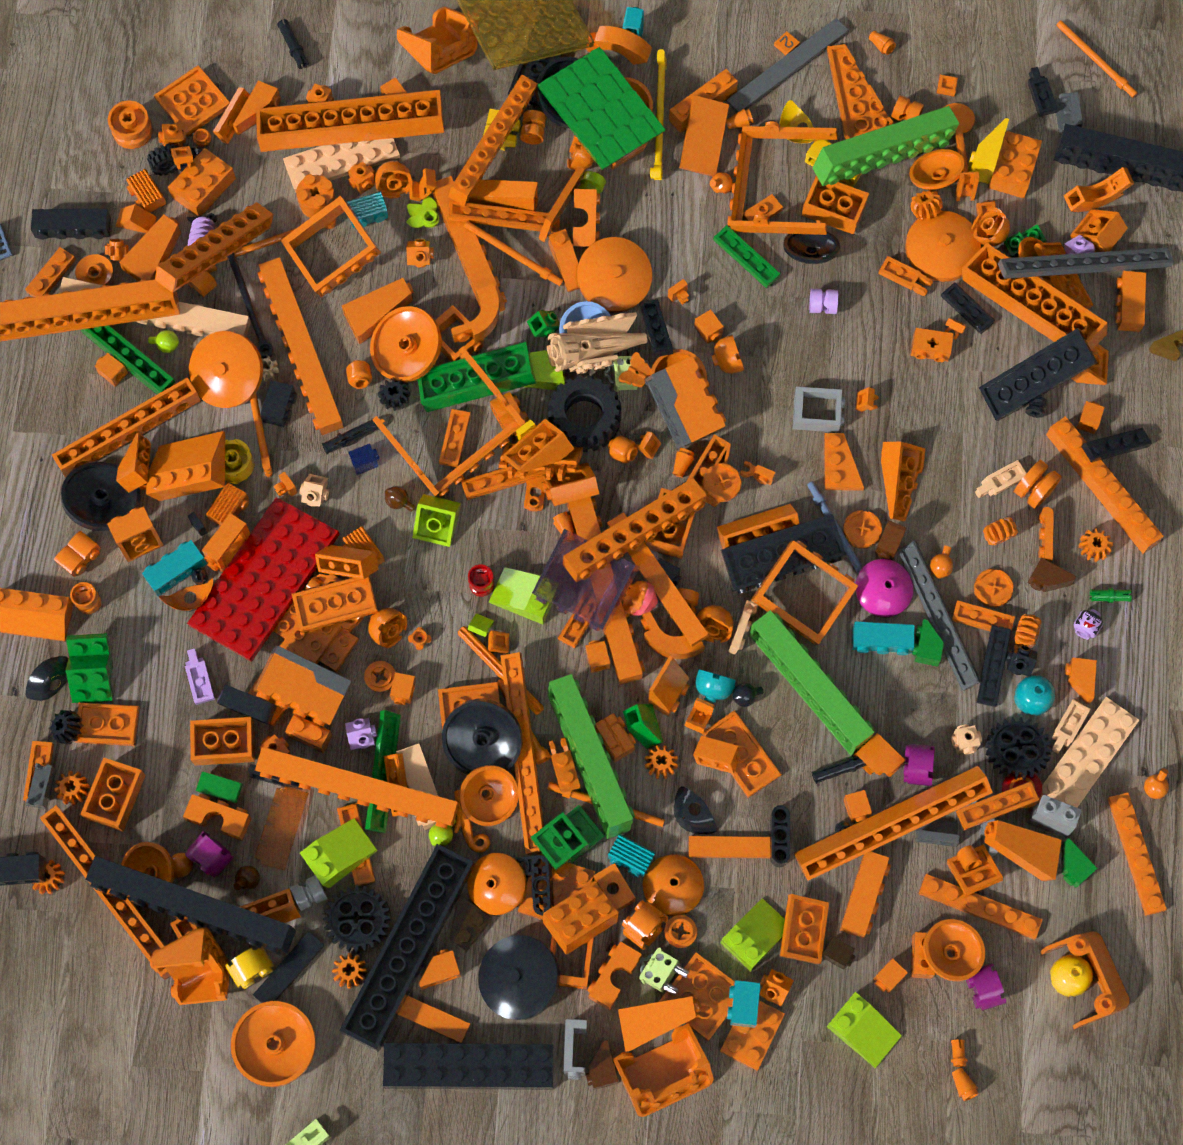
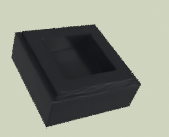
(197, 524)

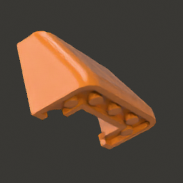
(441, 44)
(195, 966)
(665, 1072)

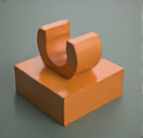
(182, 155)
(679, 292)
(956, 326)
(866, 399)
(649, 444)
(285, 485)

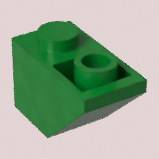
(929, 645)
(643, 724)

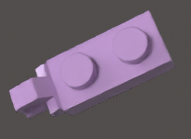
(198, 678)

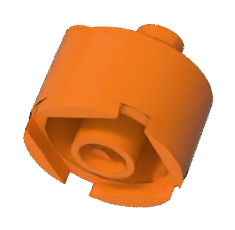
(314, 194)
(644, 924)

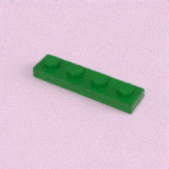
(746, 256)

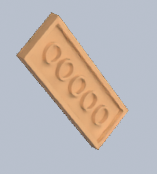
(336, 159)
(1089, 753)

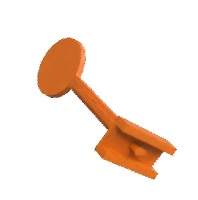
(967, 180)

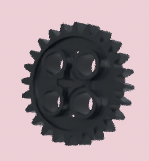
(1022, 764)
(357, 900)

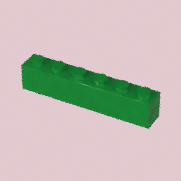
(133, 359)

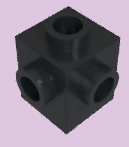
(1021, 660)

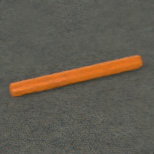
(494, 664)

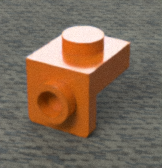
(700, 715)

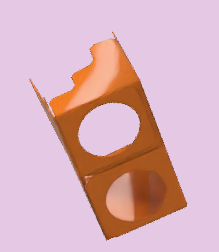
(879, 756)

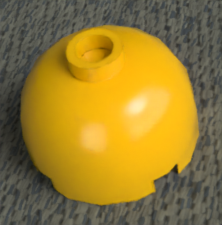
(1071, 975)

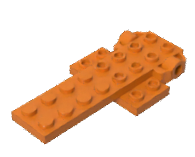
(326, 644)

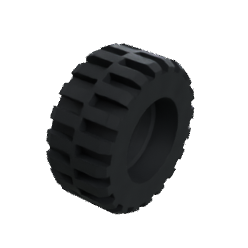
(592, 391)

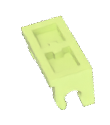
(312, 1135)

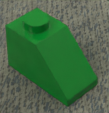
(1075, 864)

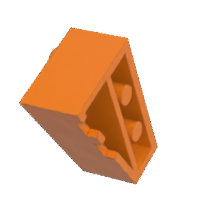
(715, 452)

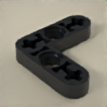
(532, 870)

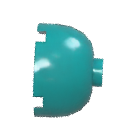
(714, 686)
(1034, 695)

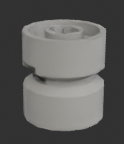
(307, 893)

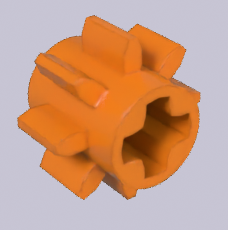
(116, 249)

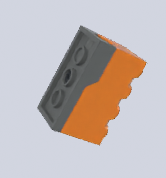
(685, 401)
(301, 686)

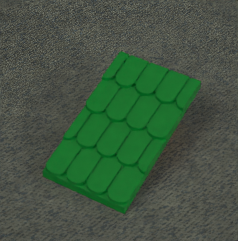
(602, 109)

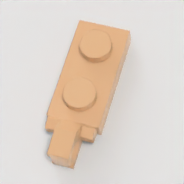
(1001, 479)
(743, 625)
(1069, 725)

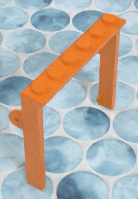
(760, 222)
(484, 452)

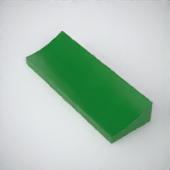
(459, 383)

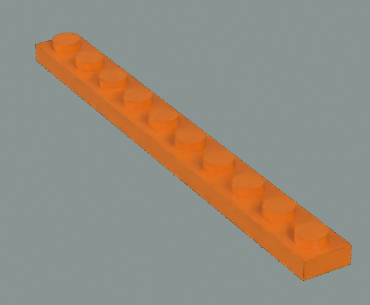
(526, 763)

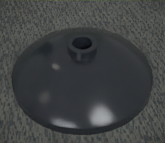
(811, 247)

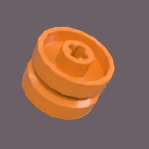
(130, 124)
(1039, 485)

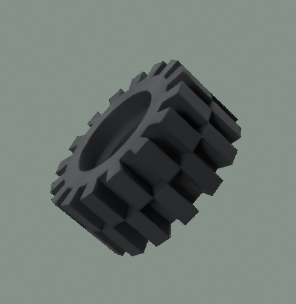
(162, 160)

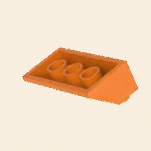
(757, 525)
(35, 614)

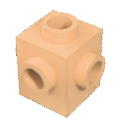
(314, 490)
(962, 744)

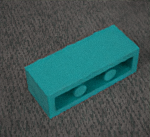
(174, 567)
(883, 638)

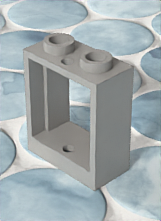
(817, 424)

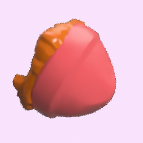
(640, 598)

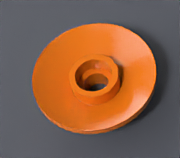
(94, 264)

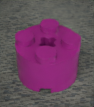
(920, 765)
(209, 854)
(987, 988)

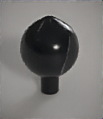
(746, 694)

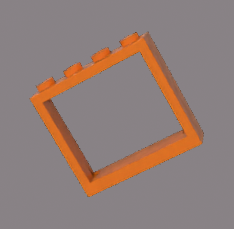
(315, 224)
(789, 620)

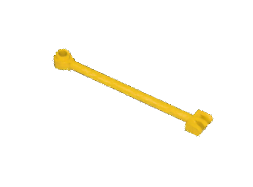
(656, 172)

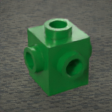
(543, 323)

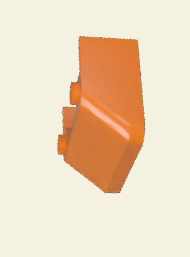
(1114, 994)

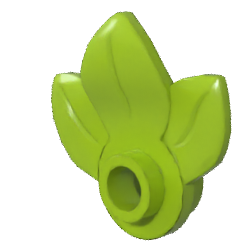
(420, 214)

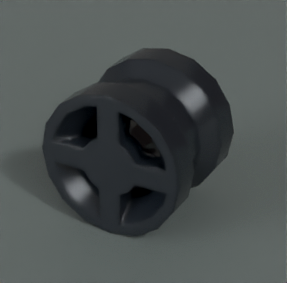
(1036, 407)

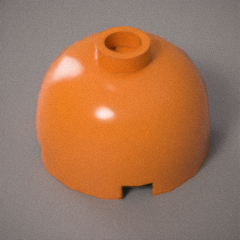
(579, 156)
(393, 179)
(991, 227)
(727, 356)
(717, 623)
(387, 626)

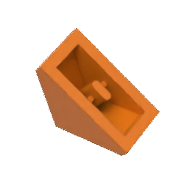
(135, 219)

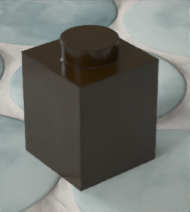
(839, 953)

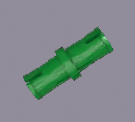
(1110, 595)

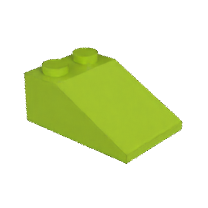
(515, 595)
(338, 852)
(755, 934)
(864, 1030)

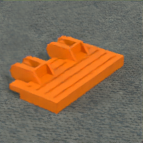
(567, 464)

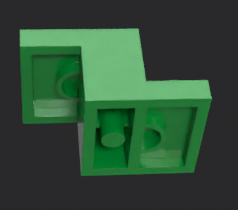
(89, 668)
(567, 837)

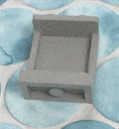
(1054, 816)
(572, 1027)

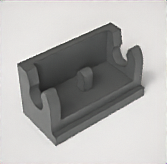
(1068, 110)
(41, 786)

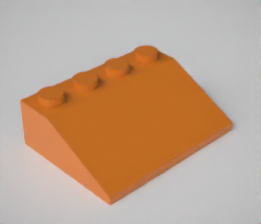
(187, 467)

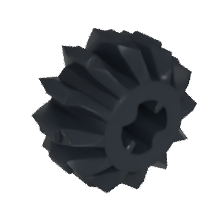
(393, 388)
(66, 727)

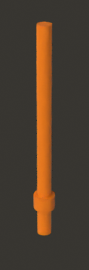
(1120, 81)
(545, 273)
(585, 797)

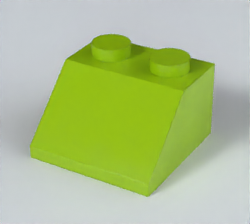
(436, 520)

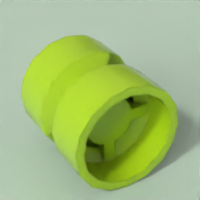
(592, 180)

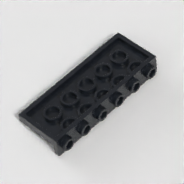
(753, 560)

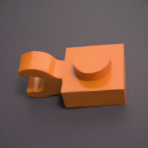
(760, 473)

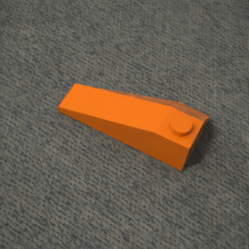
(900, 470)

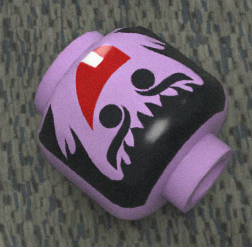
(1088, 624)

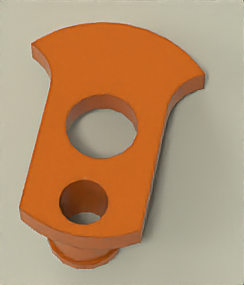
(535, 483)

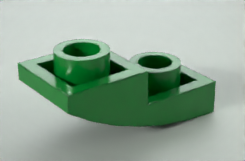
(1012, 243)
(219, 787)

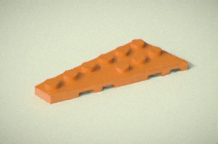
(856, 99)

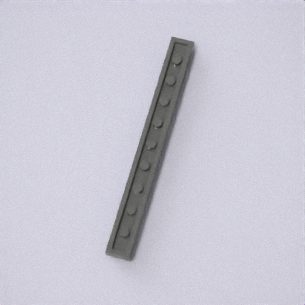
(1085, 263)

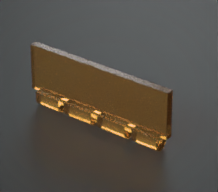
(284, 828)

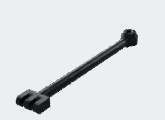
(263, 345)

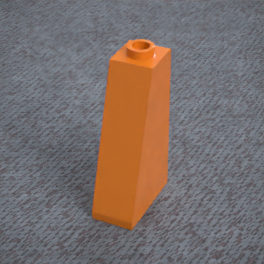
(506, 194)
(151, 249)
(368, 310)
(1026, 848)
(653, 1019)

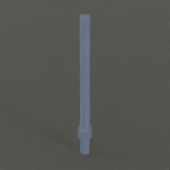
(820, 501)

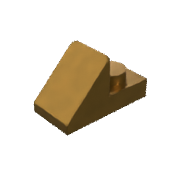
(1168, 346)

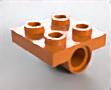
(974, 869)

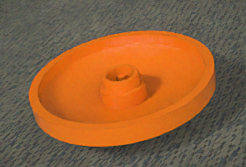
(941, 246)
(614, 274)
(405, 344)
(226, 369)
(273, 1044)

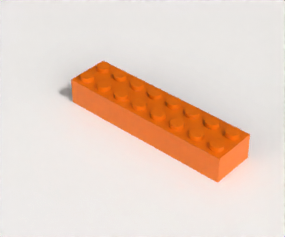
(1032, 299)

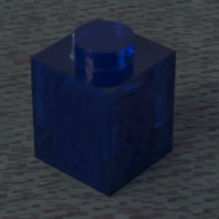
(364, 459)

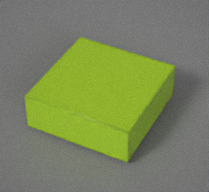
(480, 625)

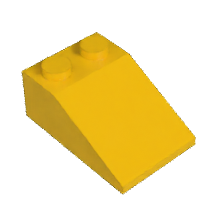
(987, 153)

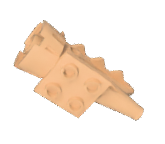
(592, 343)

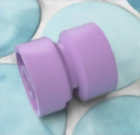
(823, 301)

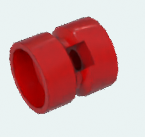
(481, 580)

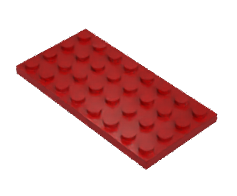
(261, 579)

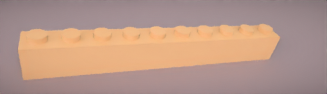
(192, 317)

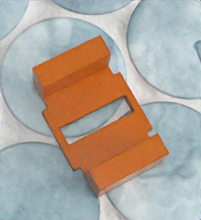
(428, 181)

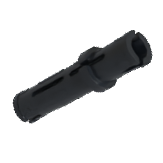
(295, 49)
(329, 446)
(837, 769)

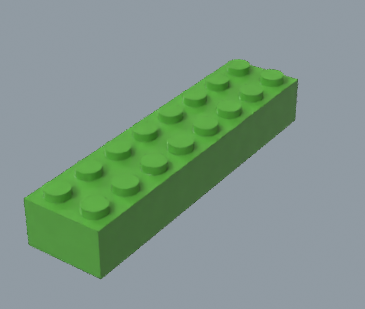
(885, 146)
(811, 682)
(590, 756)

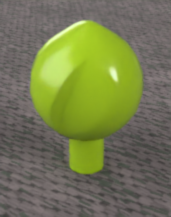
(165, 341)
(440, 835)

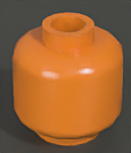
(359, 374)
(622, 449)

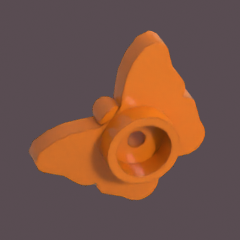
(638, 365)

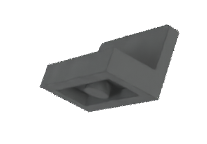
(938, 833)

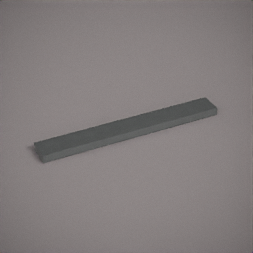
(787, 66)
(939, 615)

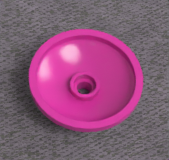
(874, 594)

